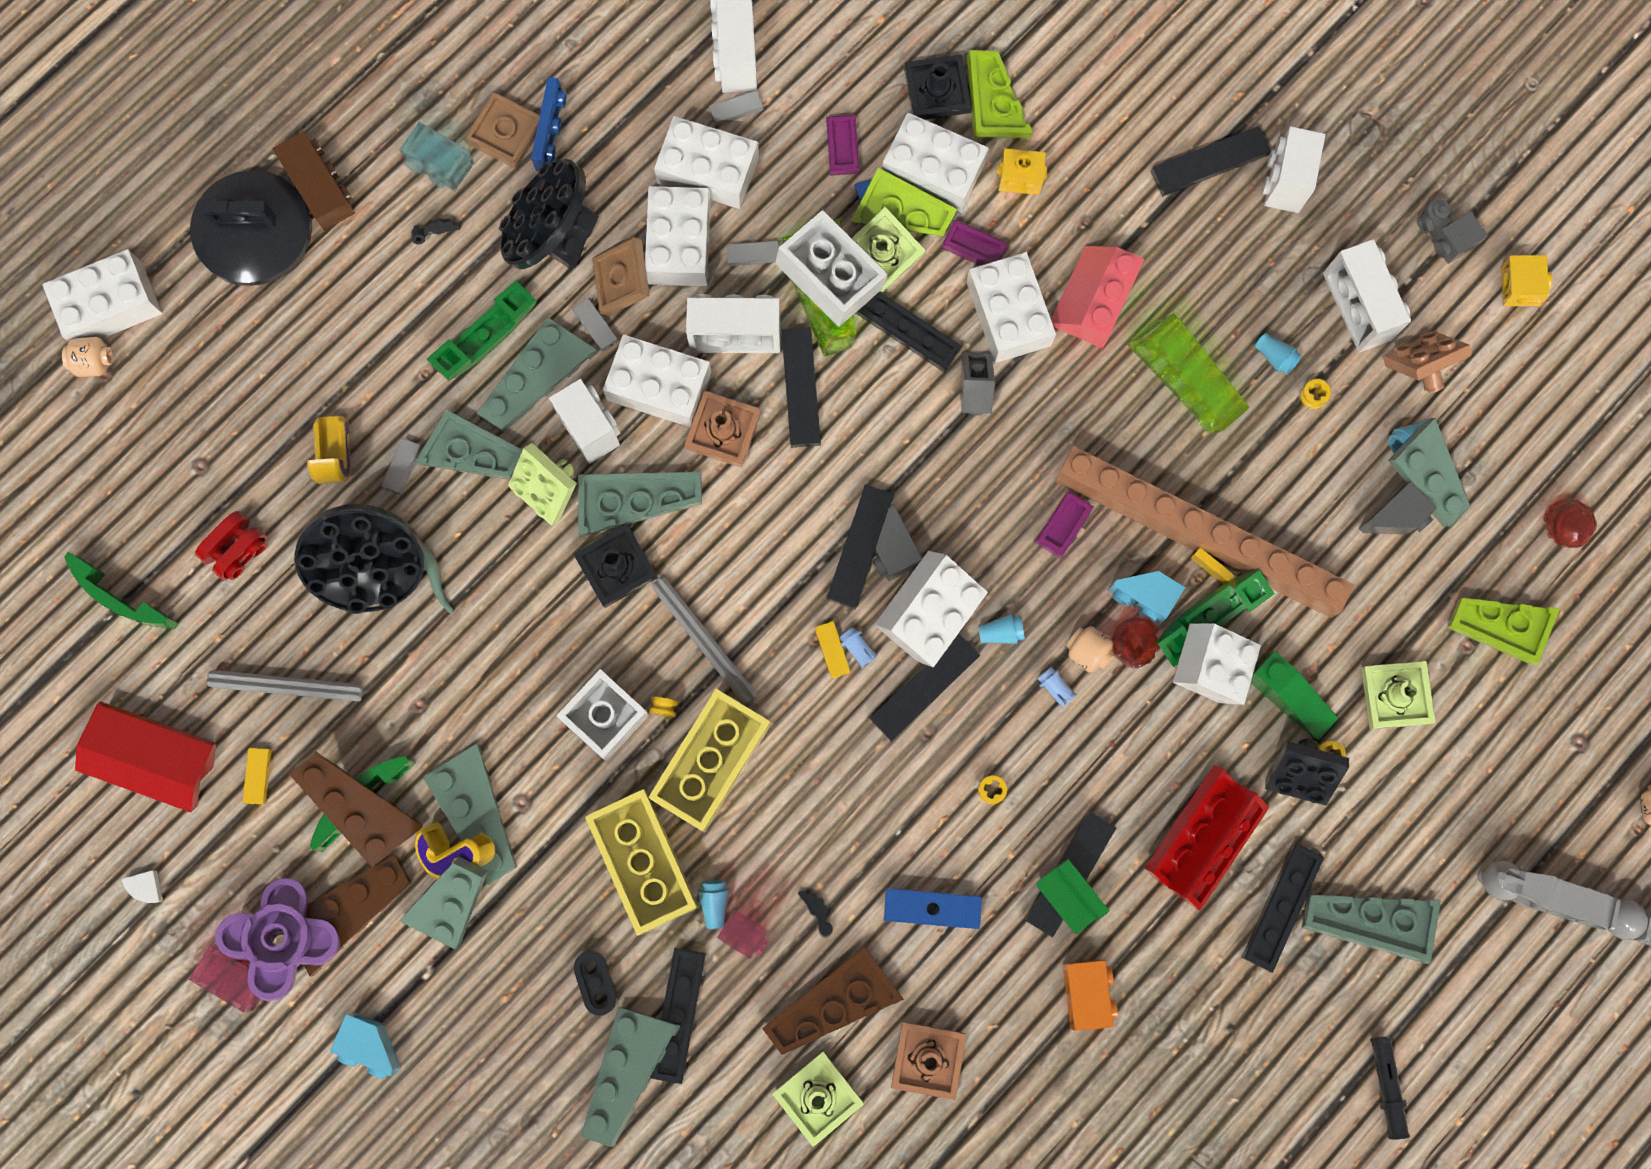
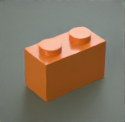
(1089, 995)

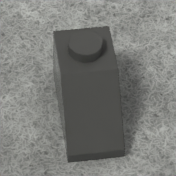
(977, 383)
(1401, 513)
(895, 548)

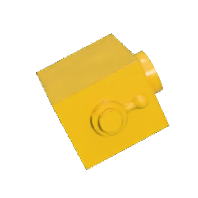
(1022, 171)
(1525, 280)

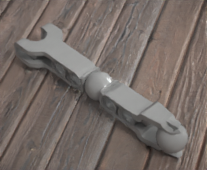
(1567, 900)

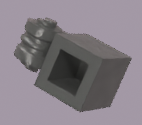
(1450, 237)

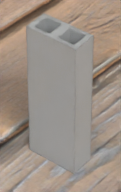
(736, 108)
(752, 253)
(595, 325)
(401, 466)

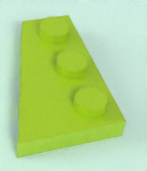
(992, 100)
(908, 204)
(1510, 628)

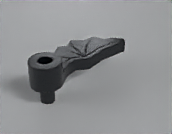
(435, 226)
(819, 910)

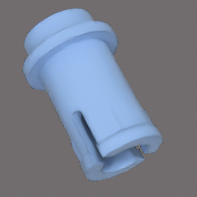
(858, 647)
(1056, 686)

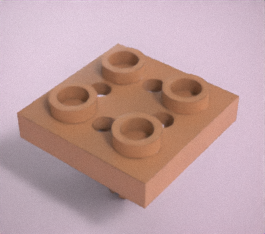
(1427, 357)
(717, 410)
(942, 1081)

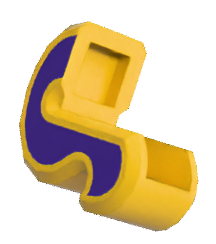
(332, 451)
(436, 855)

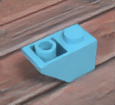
(1149, 593)
(365, 1043)

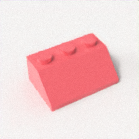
(1096, 293)

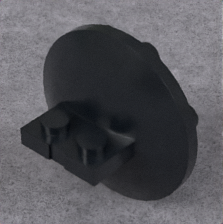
(548, 218)
(250, 228)
(359, 558)

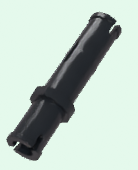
(1390, 1088)

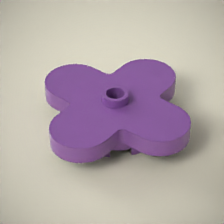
(253, 936)

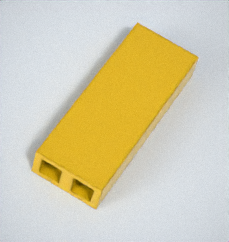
(1212, 566)
(832, 650)
(256, 776)

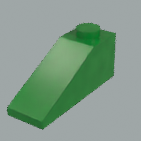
(1292, 695)

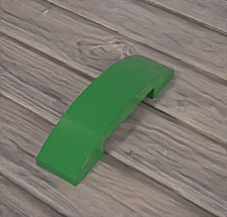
(484, 334)
(88, 579)
(1216, 608)
(388, 771)

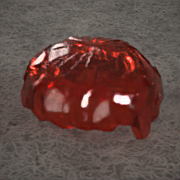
(1570, 523)
(1135, 641)

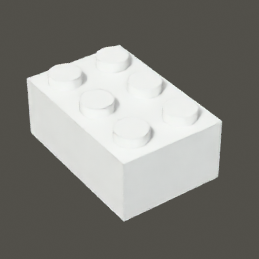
(734, 45)
(707, 159)
(935, 160)
(677, 236)
(830, 268)
(1367, 295)
(102, 297)
(1010, 307)
(733, 324)
(657, 380)
(931, 608)

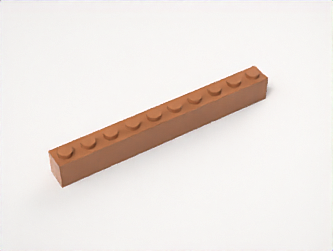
(1200, 529)

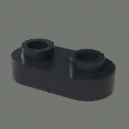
(594, 983)

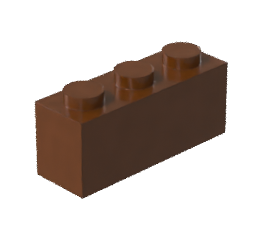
(315, 180)

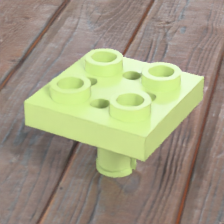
(885, 229)
(543, 483)
(1410, 693)
(842, 1100)

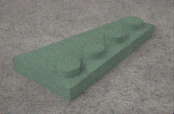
(540, 366)
(626, 498)
(470, 805)
(1386, 925)
(629, 1059)

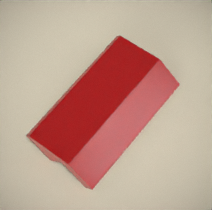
(144, 756)
(1206, 838)

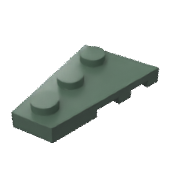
(468, 449)
(1430, 468)
(448, 903)

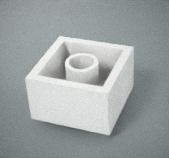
(1293, 169)
(583, 417)
(1217, 663)
(603, 715)

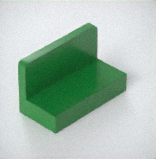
(1071, 896)

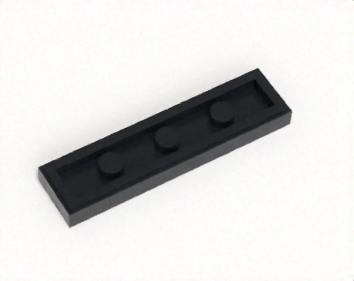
(1210, 161)
(910, 331)
(801, 387)
(859, 547)
(924, 688)
(1083, 853)
(1282, 907)
(680, 1009)

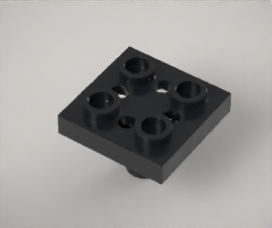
(936, 77)
(610, 555)
(1306, 772)

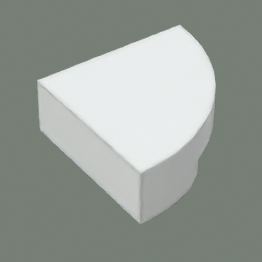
(144, 887)

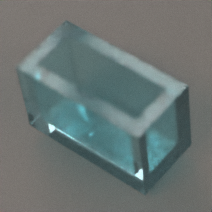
(436, 157)

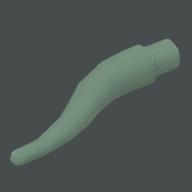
(433, 571)

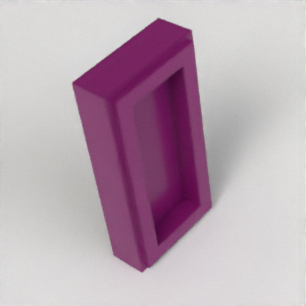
(842, 145)
(973, 244)
(1064, 524)

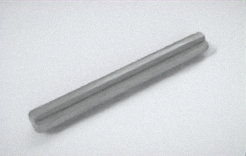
(704, 640)
(285, 685)

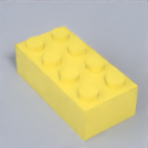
(710, 760)
(641, 862)

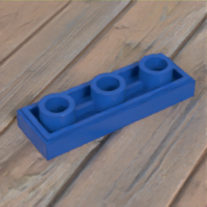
(549, 123)
(953, 909)

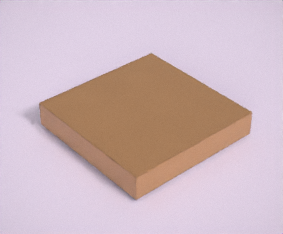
(503, 130)
(620, 276)

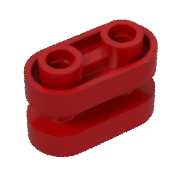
(231, 563)

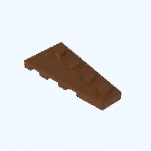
(354, 808)
(359, 900)
(838, 1000)

